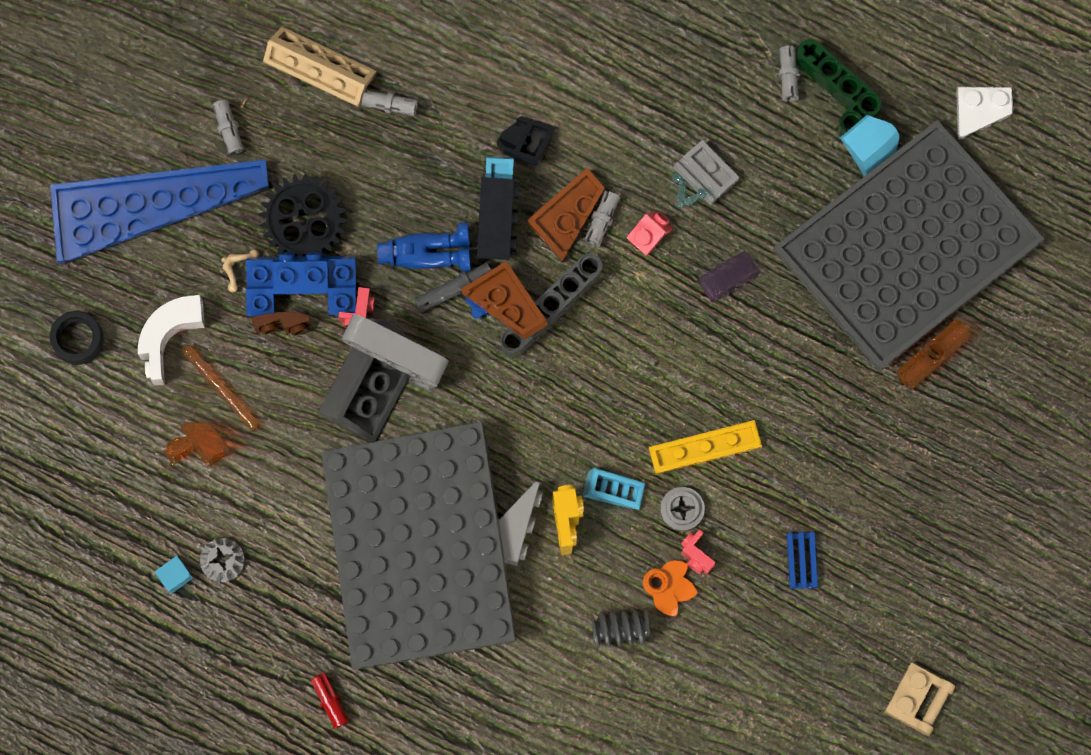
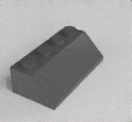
(364, 392)

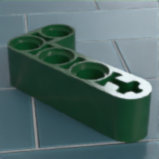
(834, 84)

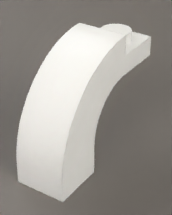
(165, 322)

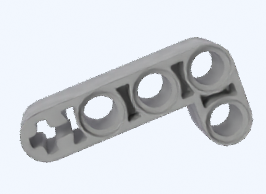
(395, 350)

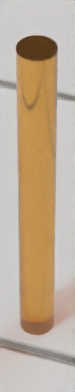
(220, 388)

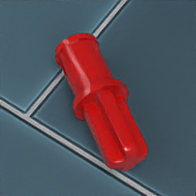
(329, 700)

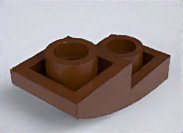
(292, 323)

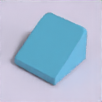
(173, 575)

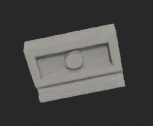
(706, 170)

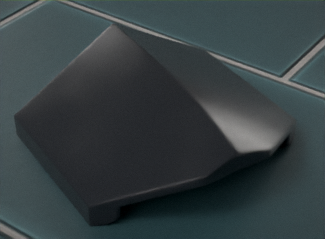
(526, 140)

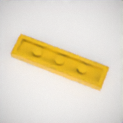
(705, 447)

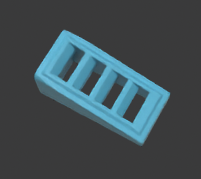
(611, 498)

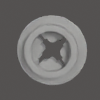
(690, 499)
(233, 565)

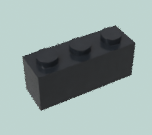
(497, 216)

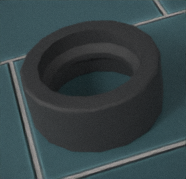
(74, 317)

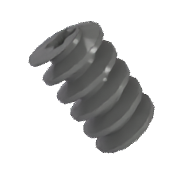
(620, 628)

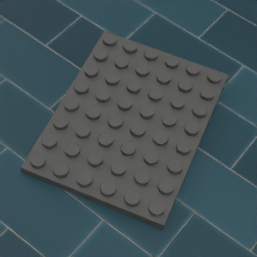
(908, 245)
(418, 546)

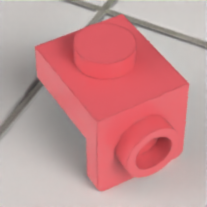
(650, 231)
(364, 306)
(697, 559)

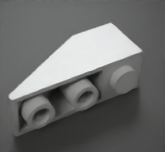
(517, 523)

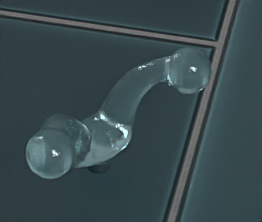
(681, 196)

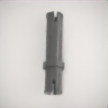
(449, 289)

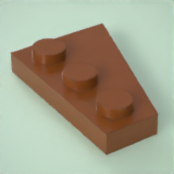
(566, 213)
(507, 300)

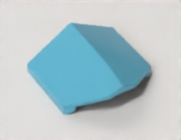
(871, 142)

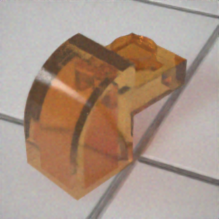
(199, 438)

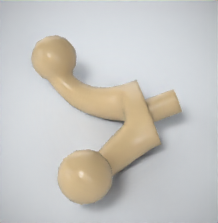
(230, 261)

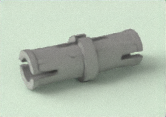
(789, 73)
(389, 102)
(228, 127)
(602, 218)

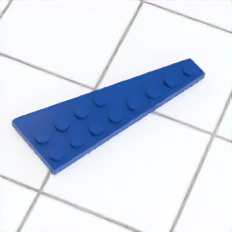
(116, 209)

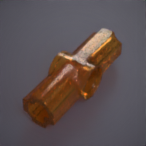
(922, 365)

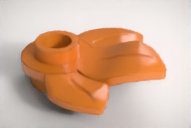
(673, 588)

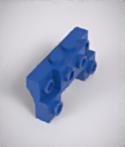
(301, 276)

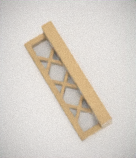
(317, 67)

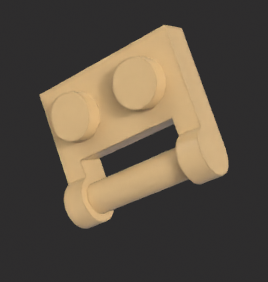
(911, 694)

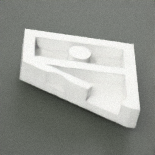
(981, 107)

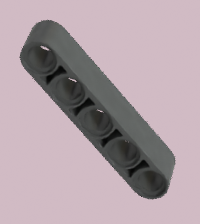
(561, 297)

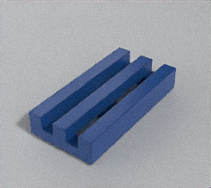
(812, 556)

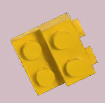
(567, 512)

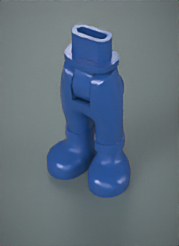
(412, 250)

